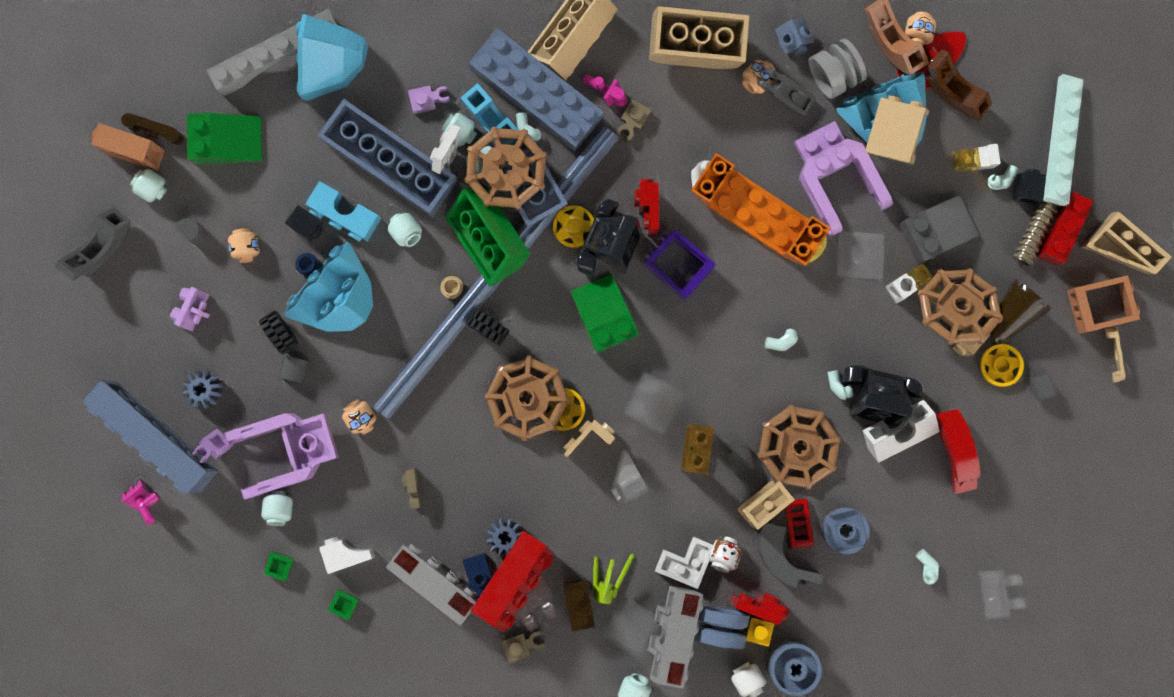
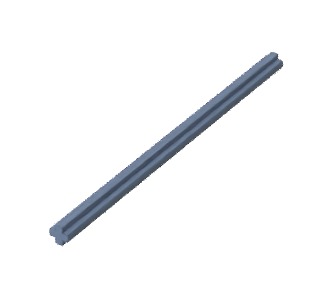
(480, 290)

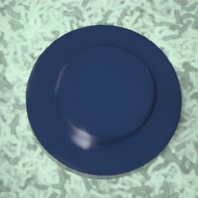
(306, 264)

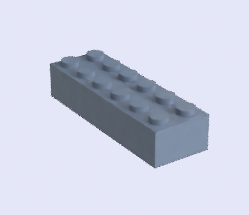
(536, 90)
(387, 158)
(149, 436)

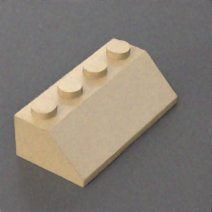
(571, 34)

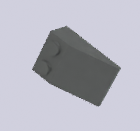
(938, 229)

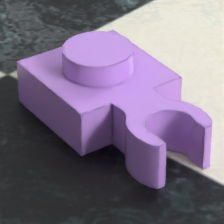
(424, 98)
(212, 444)

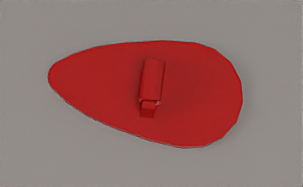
(950, 41)

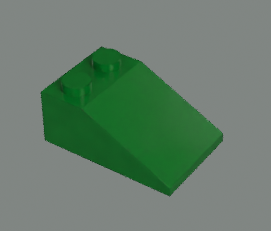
(223, 138)
(604, 313)

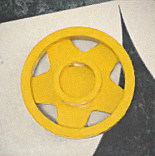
(572, 226)
(1001, 365)
(570, 410)

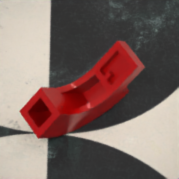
(960, 449)

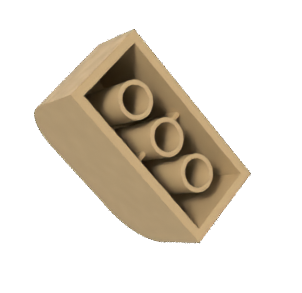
(698, 38)

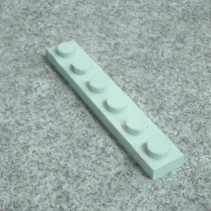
(1063, 140)

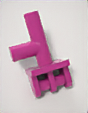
(613, 94)
(141, 498)

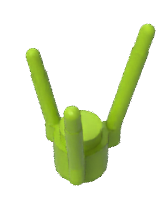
(604, 591)

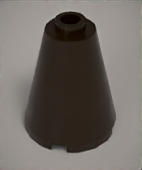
(1019, 310)

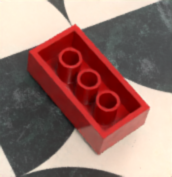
(513, 582)

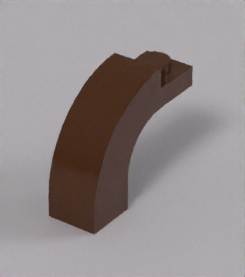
(955, 89)

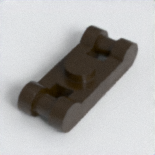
(152, 128)

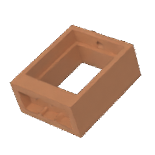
(127, 146)
(1081, 308)

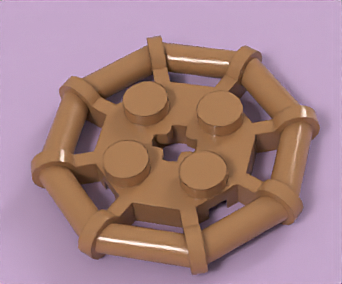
(497, 157)
(956, 317)
(538, 404)
(788, 454)

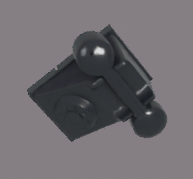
(609, 240)
(881, 394)

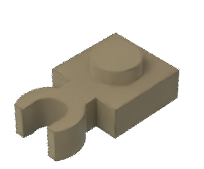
(634, 117)
(411, 483)
(519, 647)

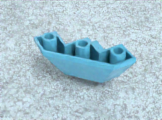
(327, 57)
(861, 109)
(335, 295)

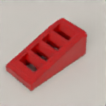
(807, 523)

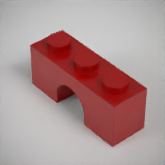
(1061, 239)

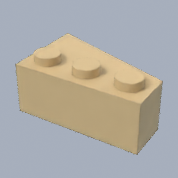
(1127, 245)

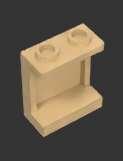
(896, 129)
(765, 504)

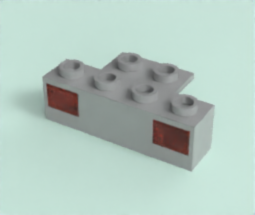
(433, 582)
(675, 645)

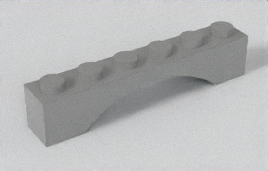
(243, 67)

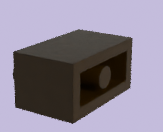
(579, 604)

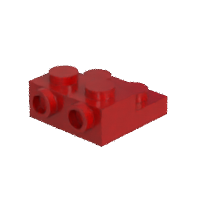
(647, 201)
(765, 607)

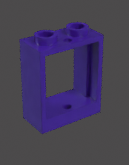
(666, 240)

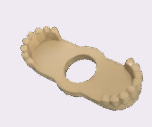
(1114, 335)

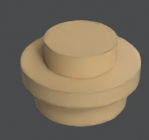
(451, 287)

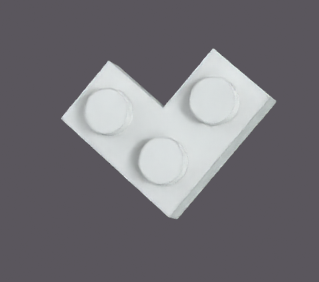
(445, 154)
(687, 569)

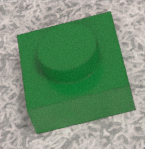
(278, 566)
(343, 604)

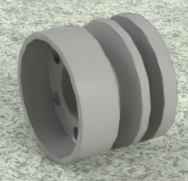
(837, 68)

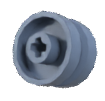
(722, 626)
(803, 677)

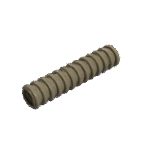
(1036, 233)

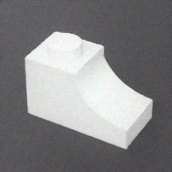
(339, 554)

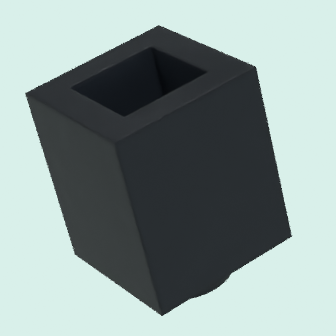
(1030, 187)
(305, 224)

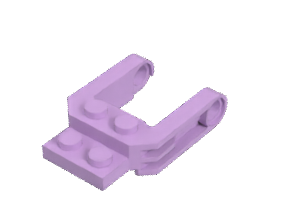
(826, 153)
(306, 443)

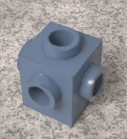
(794, 36)

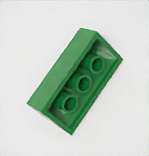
(487, 236)

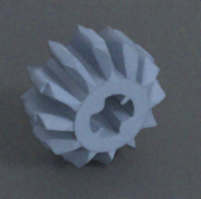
(205, 381)
(498, 541)

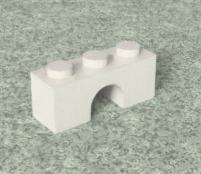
(887, 442)

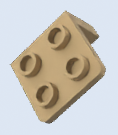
(603, 431)

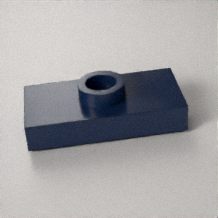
(477, 572)

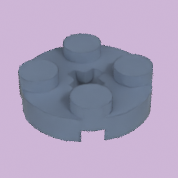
(856, 538)

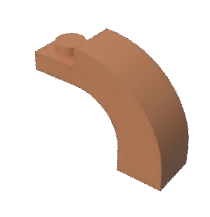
(894, 43)

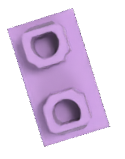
(192, 308)

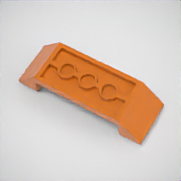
(758, 212)

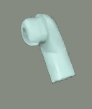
(522, 123)
(1003, 181)
(784, 343)
(836, 386)
(930, 568)

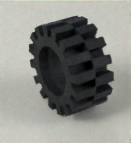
(488, 327)
(278, 332)

